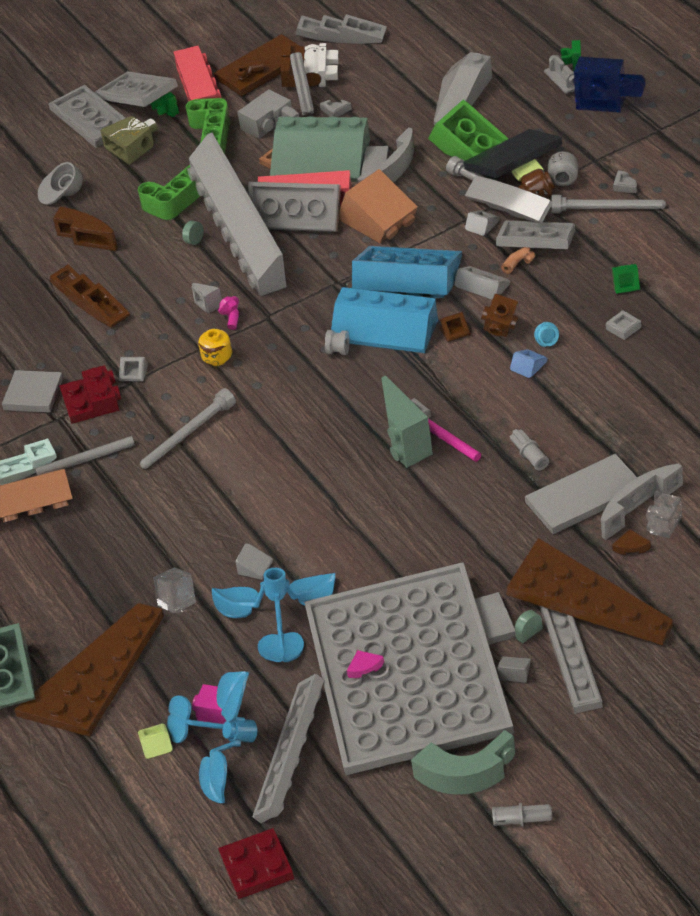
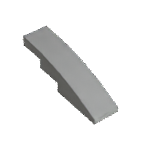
(349, 30)
(509, 199)

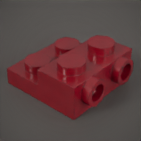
(91, 395)

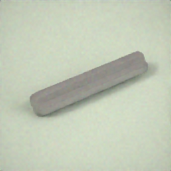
(301, 84)

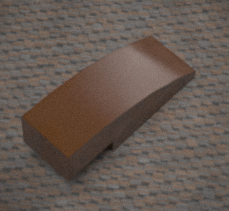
(84, 229)

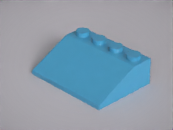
(406, 270)

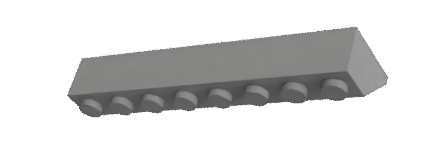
(237, 217)

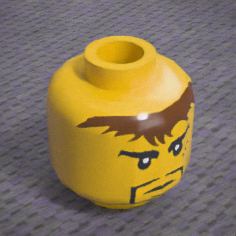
(215, 347)

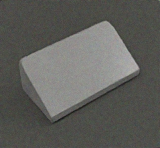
(480, 282)

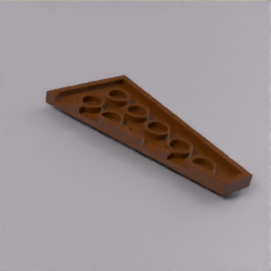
(568, 587)
(89, 682)

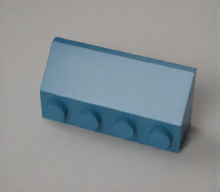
(385, 319)

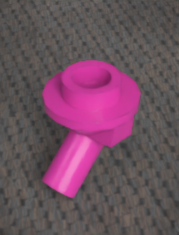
(229, 307)

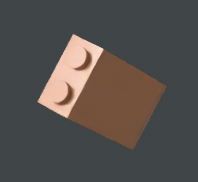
(377, 208)

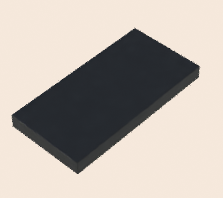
(512, 153)

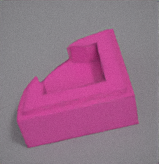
(364, 663)

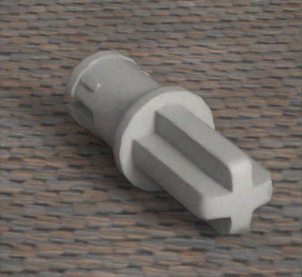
(529, 449)
(521, 814)

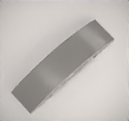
(398, 161)
(662, 479)

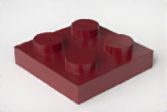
(256, 863)

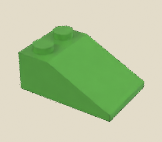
(465, 132)

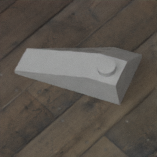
(463, 81)

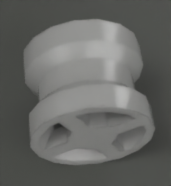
(337, 342)

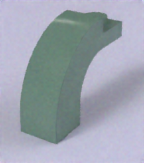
(464, 773)

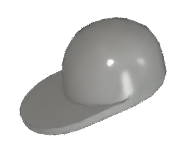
(62, 181)

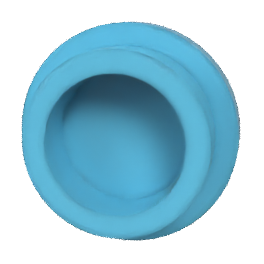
(546, 334)

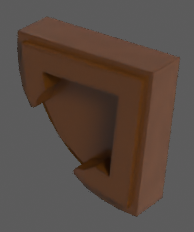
(630, 543)

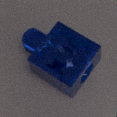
(604, 85)

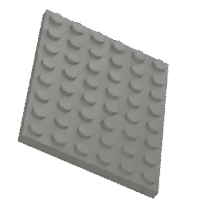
(434, 675)

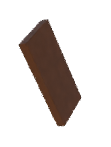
(269, 53)

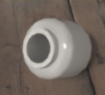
(563, 168)

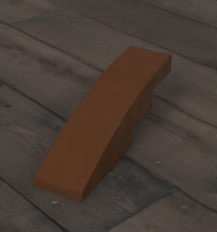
(88, 296)

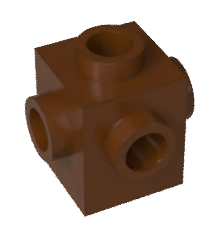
(500, 315)

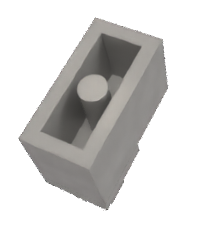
(263, 113)

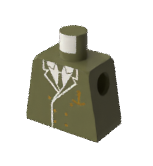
(129, 138)

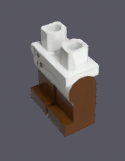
(318, 64)

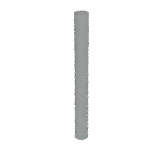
(86, 456)

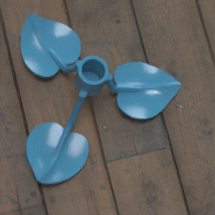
(239, 601)
(236, 729)

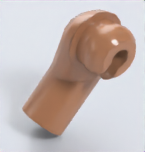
(514, 258)

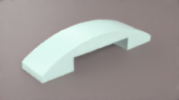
(24, 465)

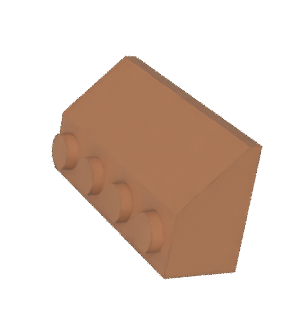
(34, 494)

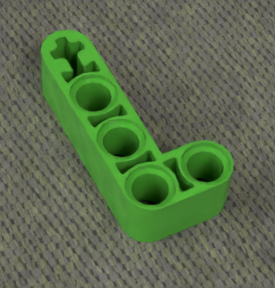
(211, 116)
(170, 199)

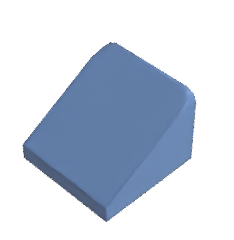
(527, 362)

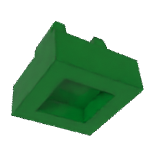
(571, 55)
(166, 104)
(625, 278)

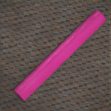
(454, 441)

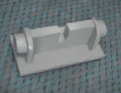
(560, 74)

